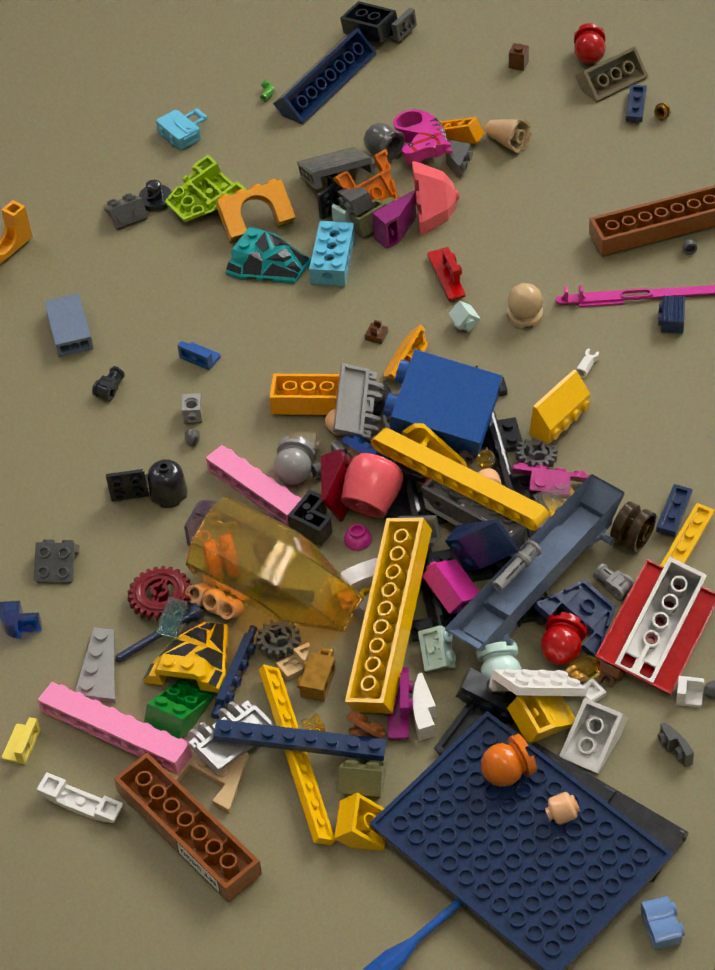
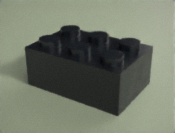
(370, 19)

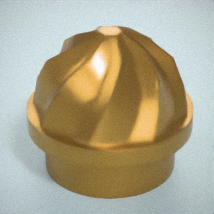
(662, 110)

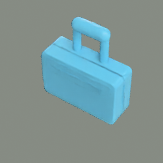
(179, 129)

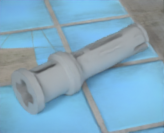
(522, 560)

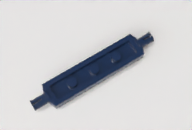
(234, 676)

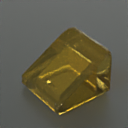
(589, 666)

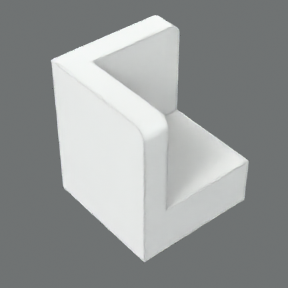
(690, 691)

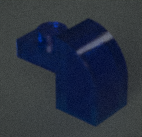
(16, 622)

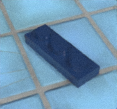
(636, 103)
(674, 510)

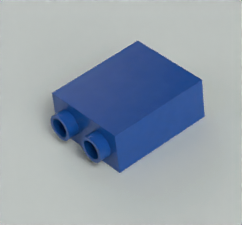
(445, 397)

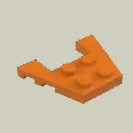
(379, 186)

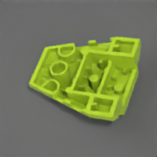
(201, 190)

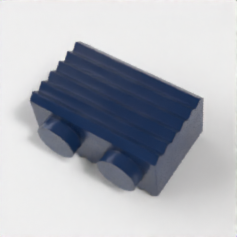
(672, 314)

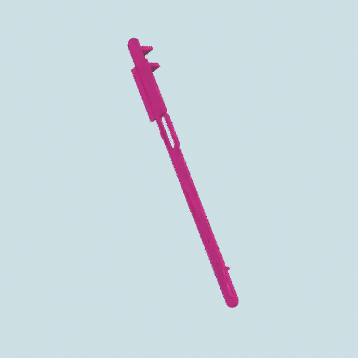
(616, 297)

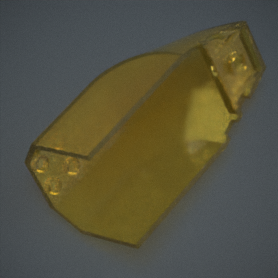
(270, 568)

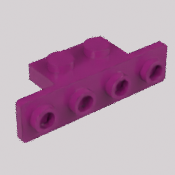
(399, 721)

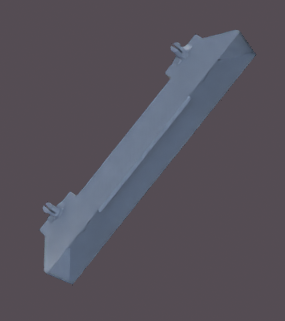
(563, 537)

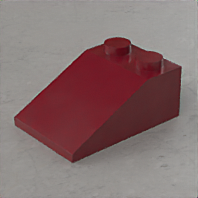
(332, 478)

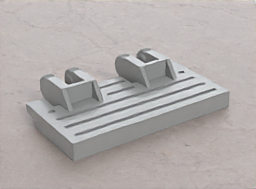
(356, 400)
(221, 754)

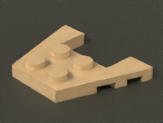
(227, 777)

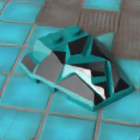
(267, 256)

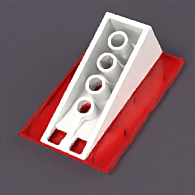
(659, 624)

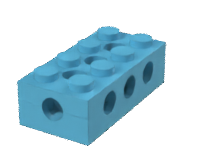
(332, 271)

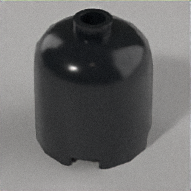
(166, 483)

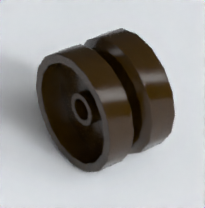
(633, 526)

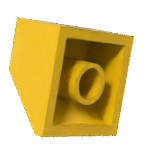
(353, 823)

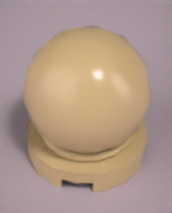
(525, 306)

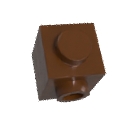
(518, 56)

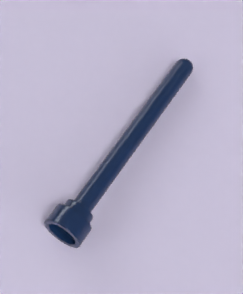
(193, 613)

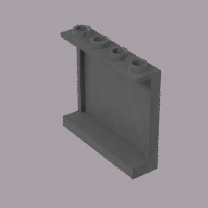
(334, 162)

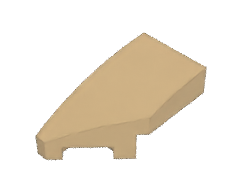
(293, 665)

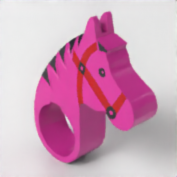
(424, 139)

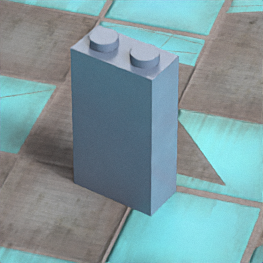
(68, 325)

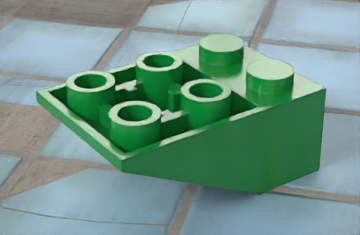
(178, 708)

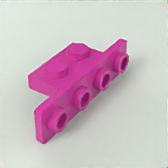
(544, 478)

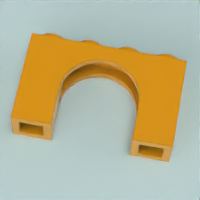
(271, 193)
(16, 230)

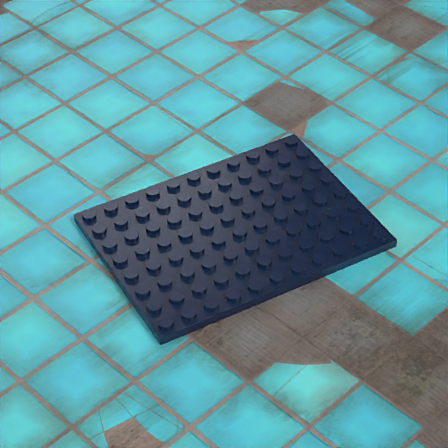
(507, 863)

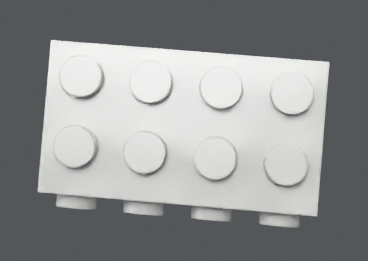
(536, 683)

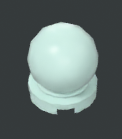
(498, 657)

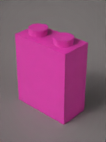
(450, 584)

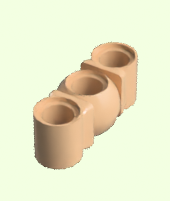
(222, 605)

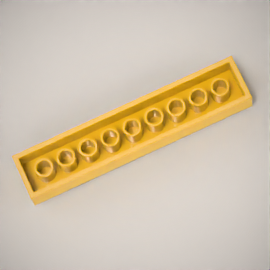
(388, 616)

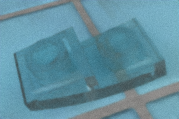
(172, 617)

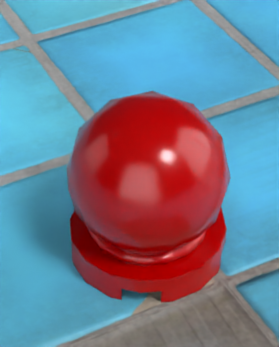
(589, 43)
(563, 638)

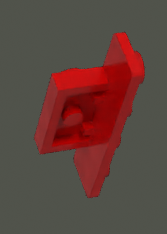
(448, 272)

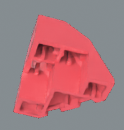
(434, 196)

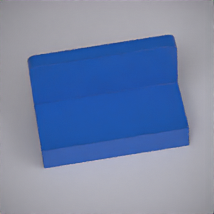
(198, 355)

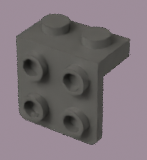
(126, 210)
(55, 561)

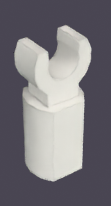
(586, 363)

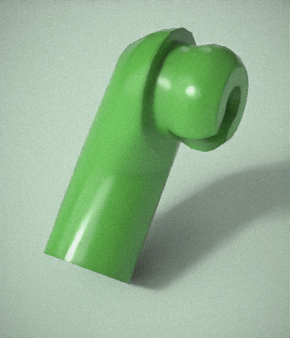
(268, 90)

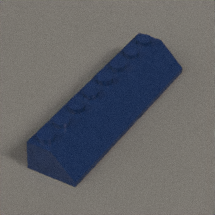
(325, 77)

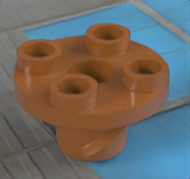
(363, 727)

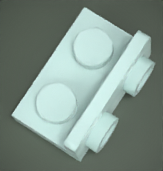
(436, 649)

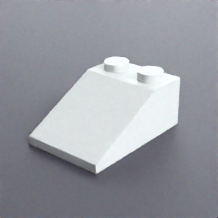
(593, 735)

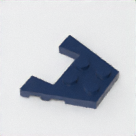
(588, 605)

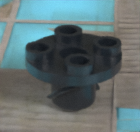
(154, 195)

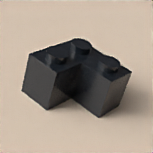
(310, 519)

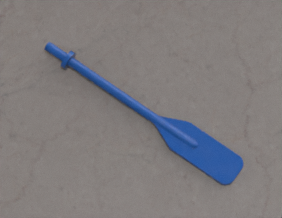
(398, 955)

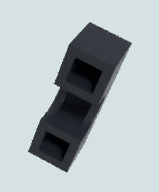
(474, 692)

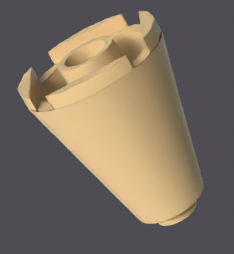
(510, 133)

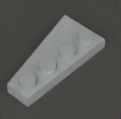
(98, 669)

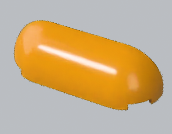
(414, 340)

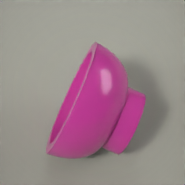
(357, 537)

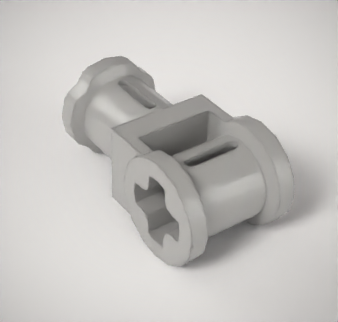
(616, 583)

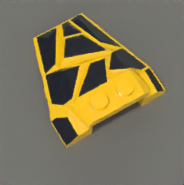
(194, 654)

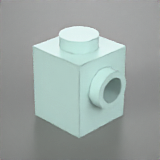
(464, 316)

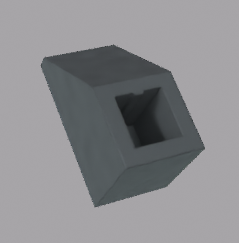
(459, 158)
(355, 200)

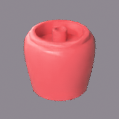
(371, 485)

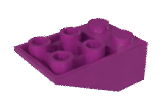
(394, 220)

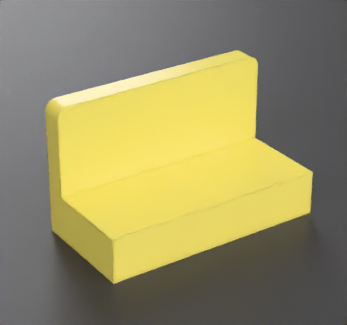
(22, 742)

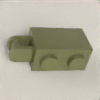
(364, 222)

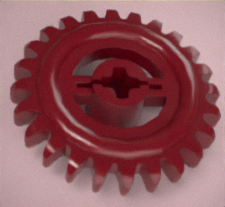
(159, 591)

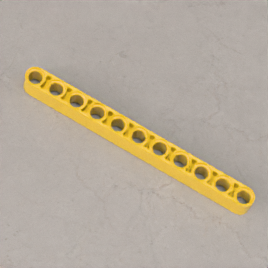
(461, 479)

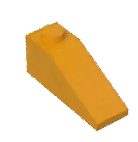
(463, 130)

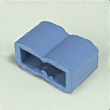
(661, 922)

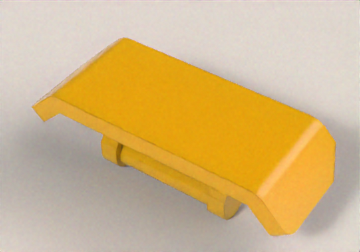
(425, 436)

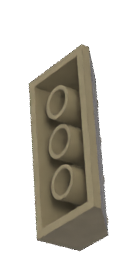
(612, 74)

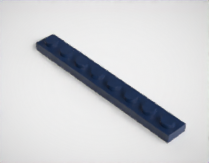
(299, 740)

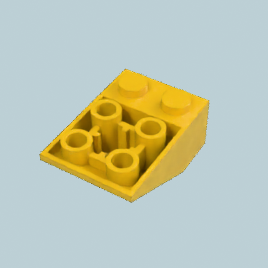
(540, 716)

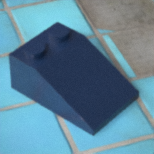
(481, 543)

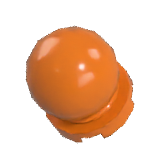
(505, 763)

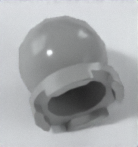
(293, 460)

